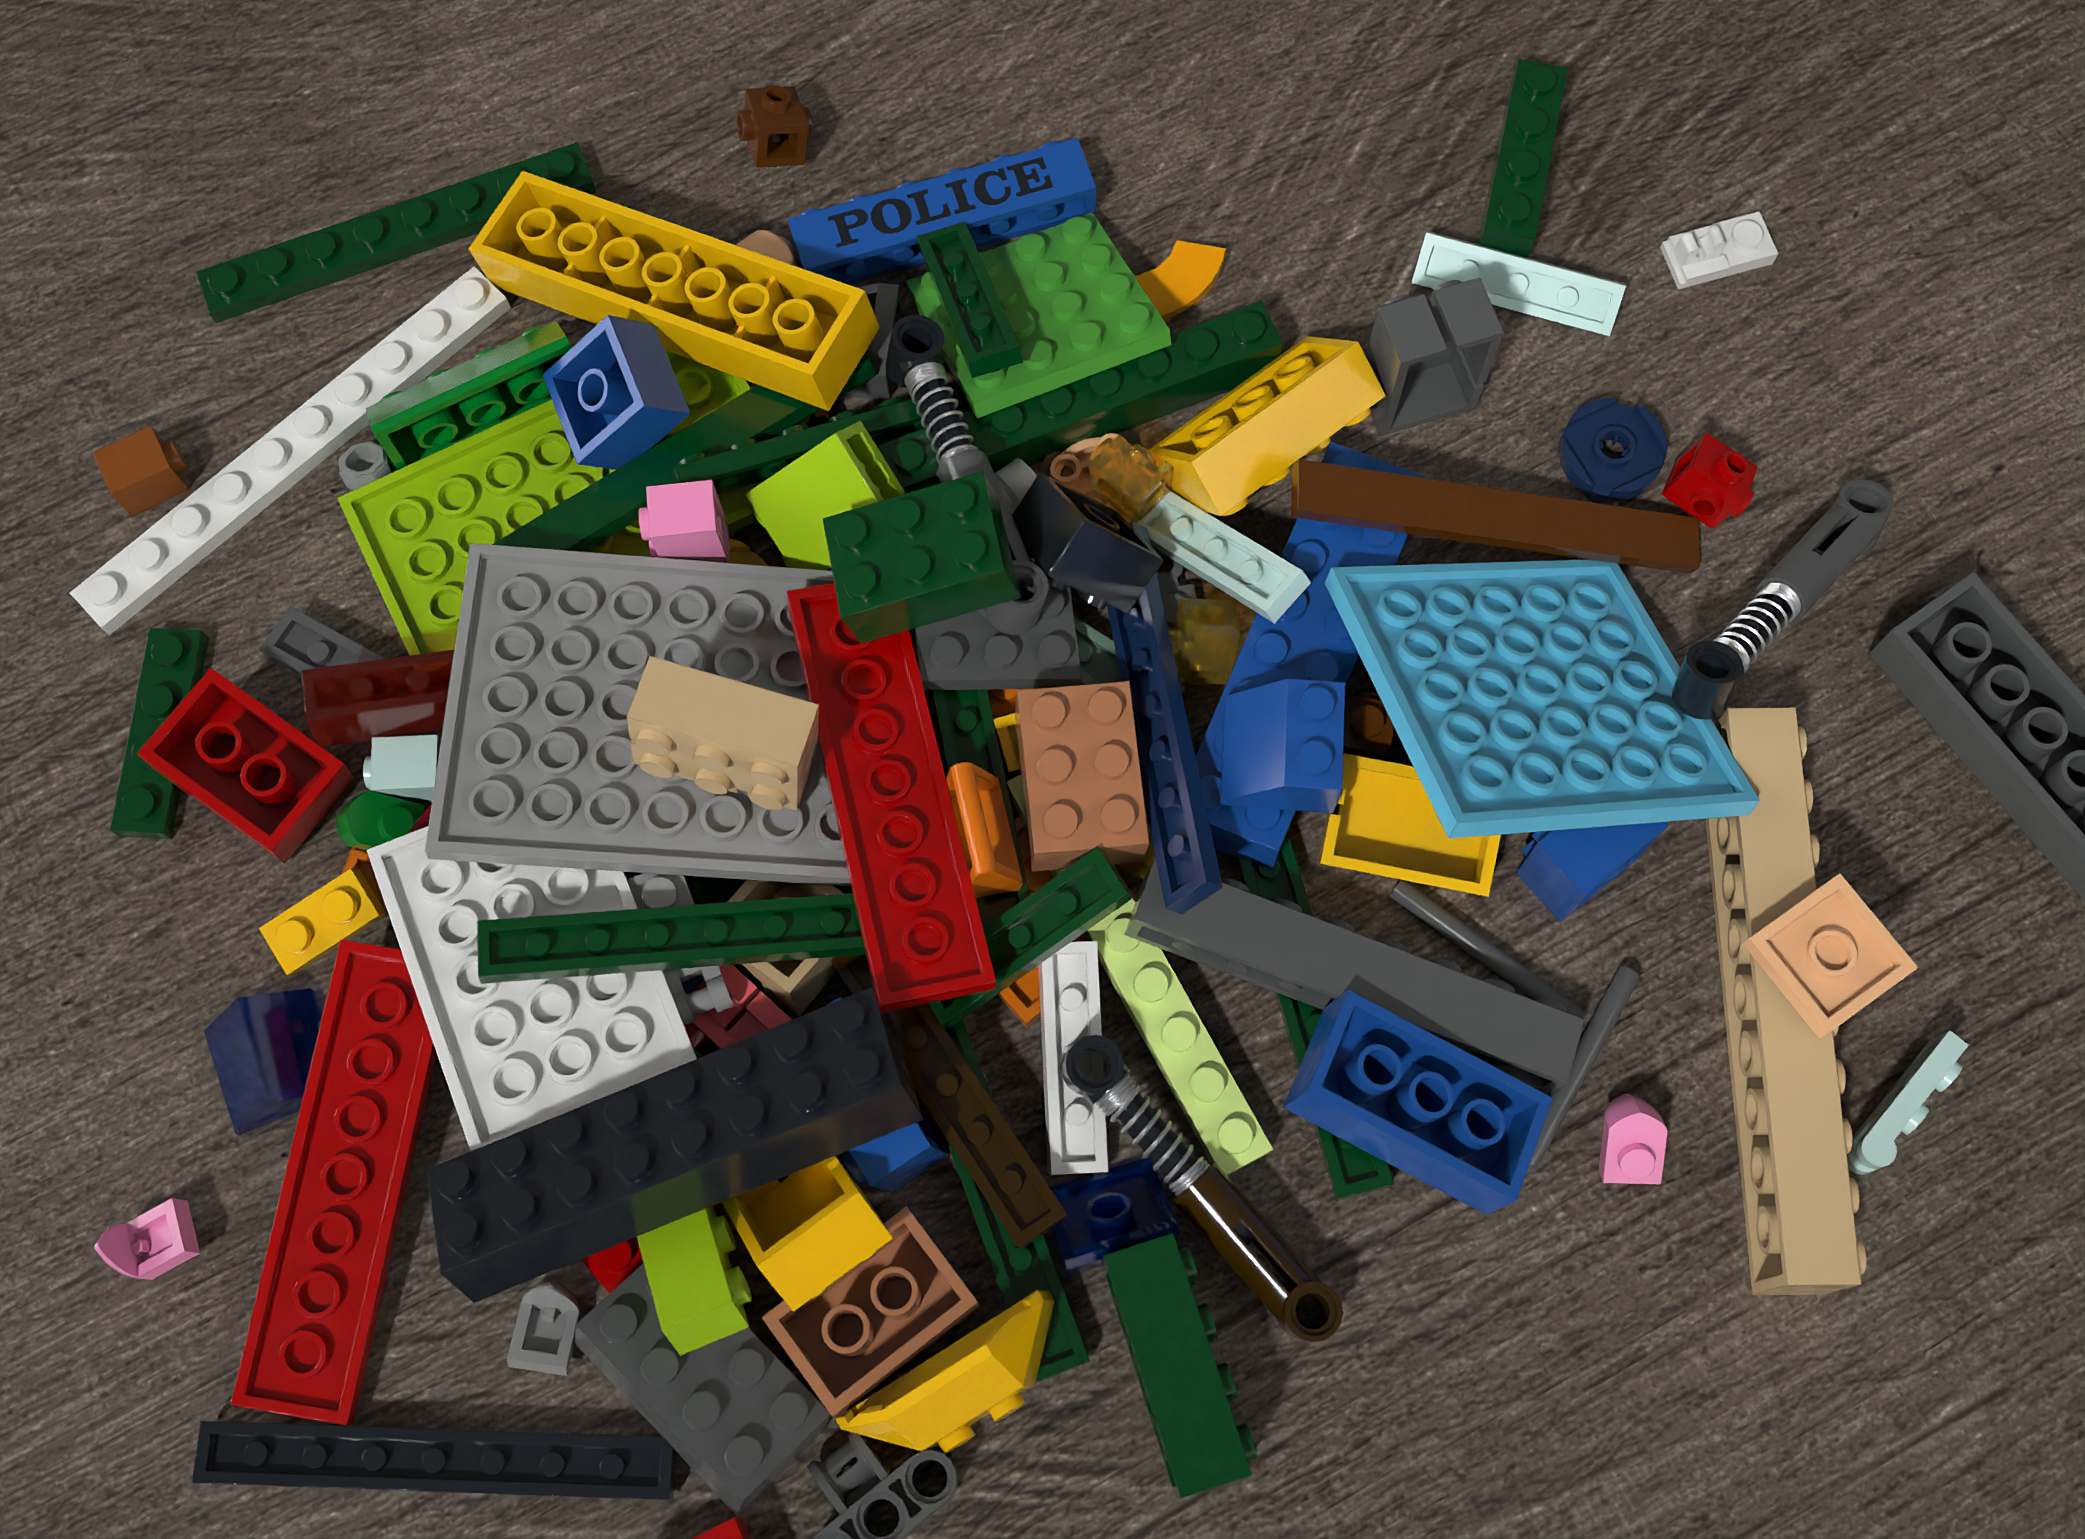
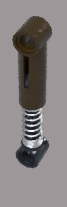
(1207, 1196)

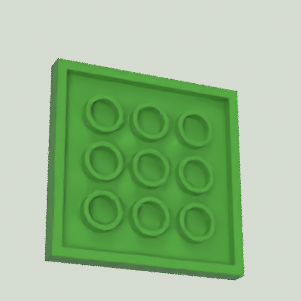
(1068, 308)

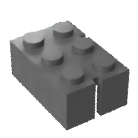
(1432, 354)

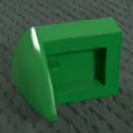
(375, 819)

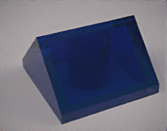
(264, 1054)
(1111, 1214)

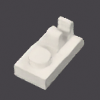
(1719, 250)

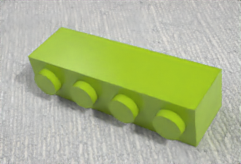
(693, 1280)

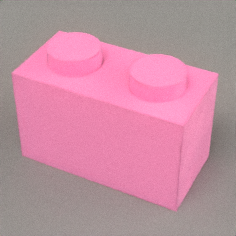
(685, 522)

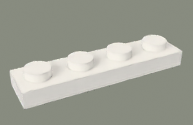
(1069, 1012)

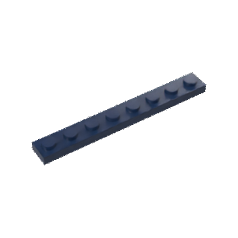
(1165, 751)

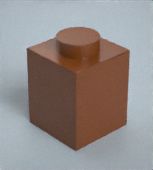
(142, 470)

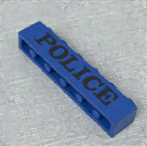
(994, 199)

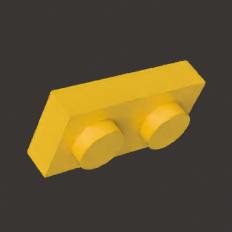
(322, 919)

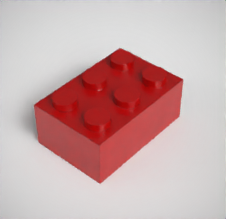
(247, 765)

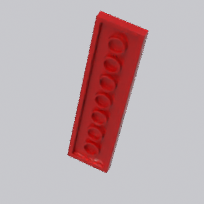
(891, 809)
(340, 1194)

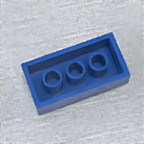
(1419, 1103)

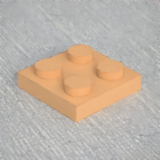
(1830, 956)

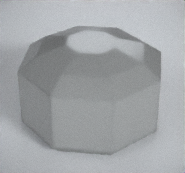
(364, 464)

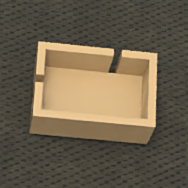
(722, 734)

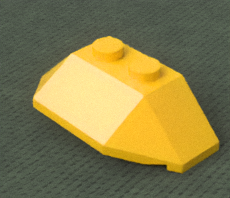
(961, 1383)

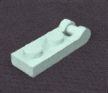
(1903, 1105)

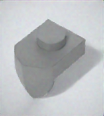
(545, 1330)

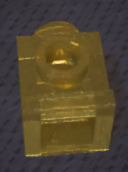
(1129, 477)

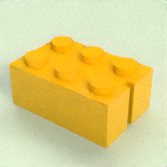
(1394, 832)
(807, 1229)

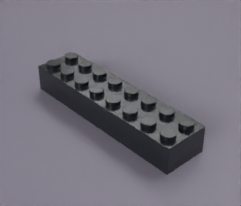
(670, 1146)

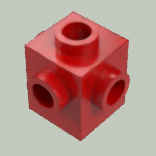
(1711, 481)

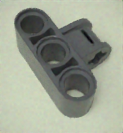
(869, 1482)

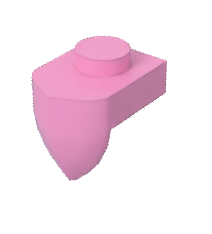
(1632, 1142)
(151, 1241)

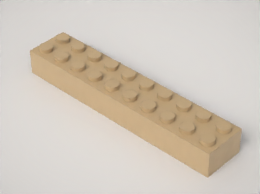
(1781, 1073)

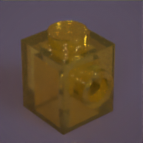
(1205, 640)

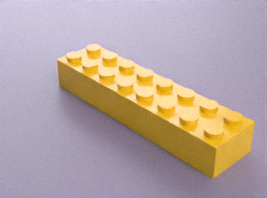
(700, 292)

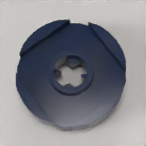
(1608, 478)

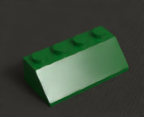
(467, 397)

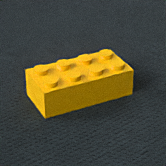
(1269, 423)

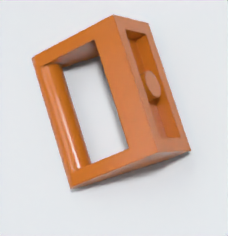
(984, 830)

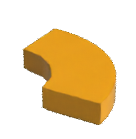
(1182, 277)

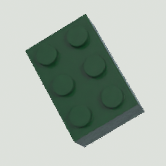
(920, 558)

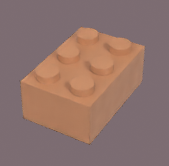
(1080, 774)
(874, 1317)

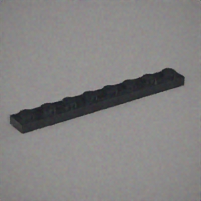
(435, 1460)

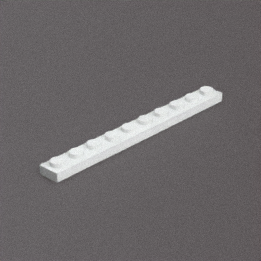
(288, 452)

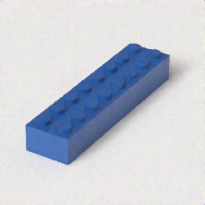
(1302, 644)

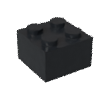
(1084, 545)

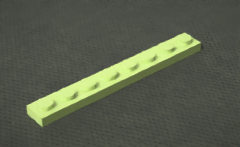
(1174, 1036)

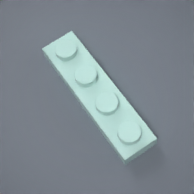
(1522, 283)
(1224, 557)

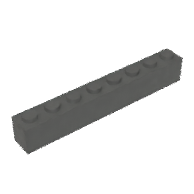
(1324, 958)

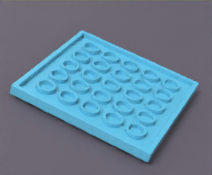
(1534, 696)

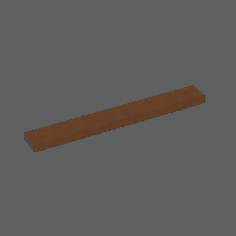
(1494, 516)

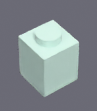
(403, 767)

